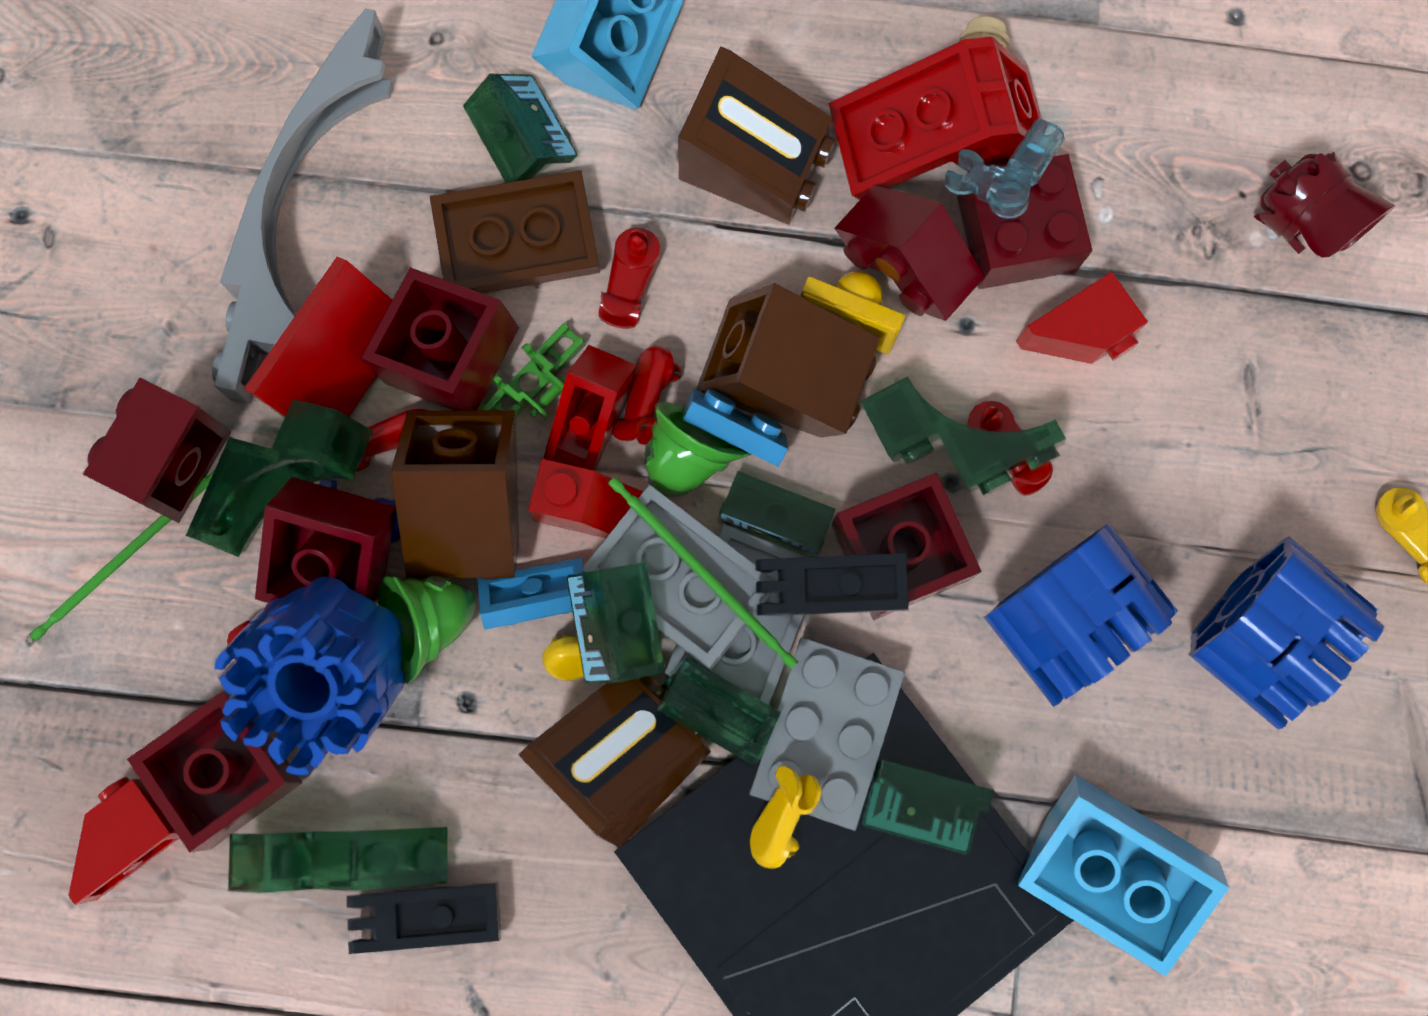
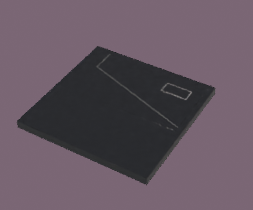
(854, 914)

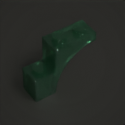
(310, 445)
(981, 457)
(337, 859)

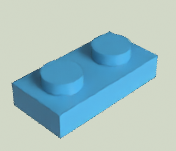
(754, 434)
(529, 596)

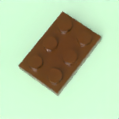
(515, 233)

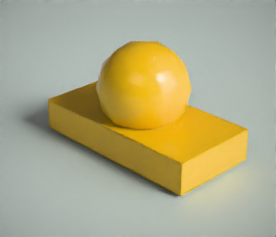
(858, 300)

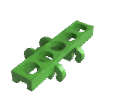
(548, 375)

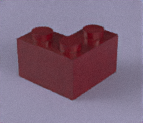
(914, 246)

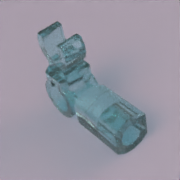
(1008, 187)

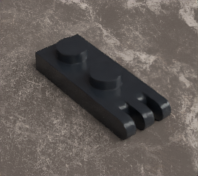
(834, 584)
(426, 917)

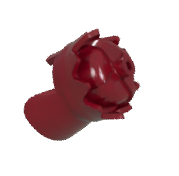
(1320, 204)

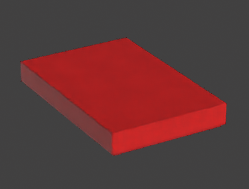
(324, 345)

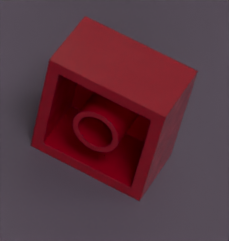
(1040, 242)
(441, 341)
(156, 449)
(913, 522)
(319, 534)
(208, 780)

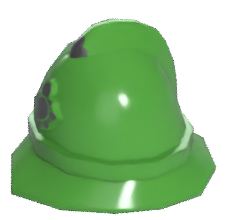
(682, 454)
(430, 614)

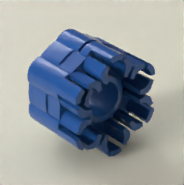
(1081, 614)
(1273, 626)
(314, 671)

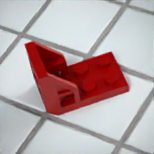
(932, 109)

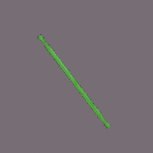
(109, 568)
(703, 573)

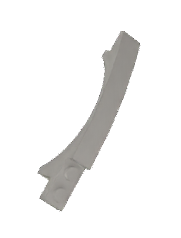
(258, 318)

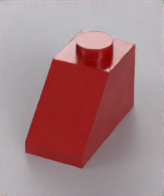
(1087, 325)
(589, 408)
(577, 499)
(118, 839)

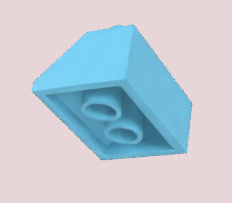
(606, 45)
(1122, 875)

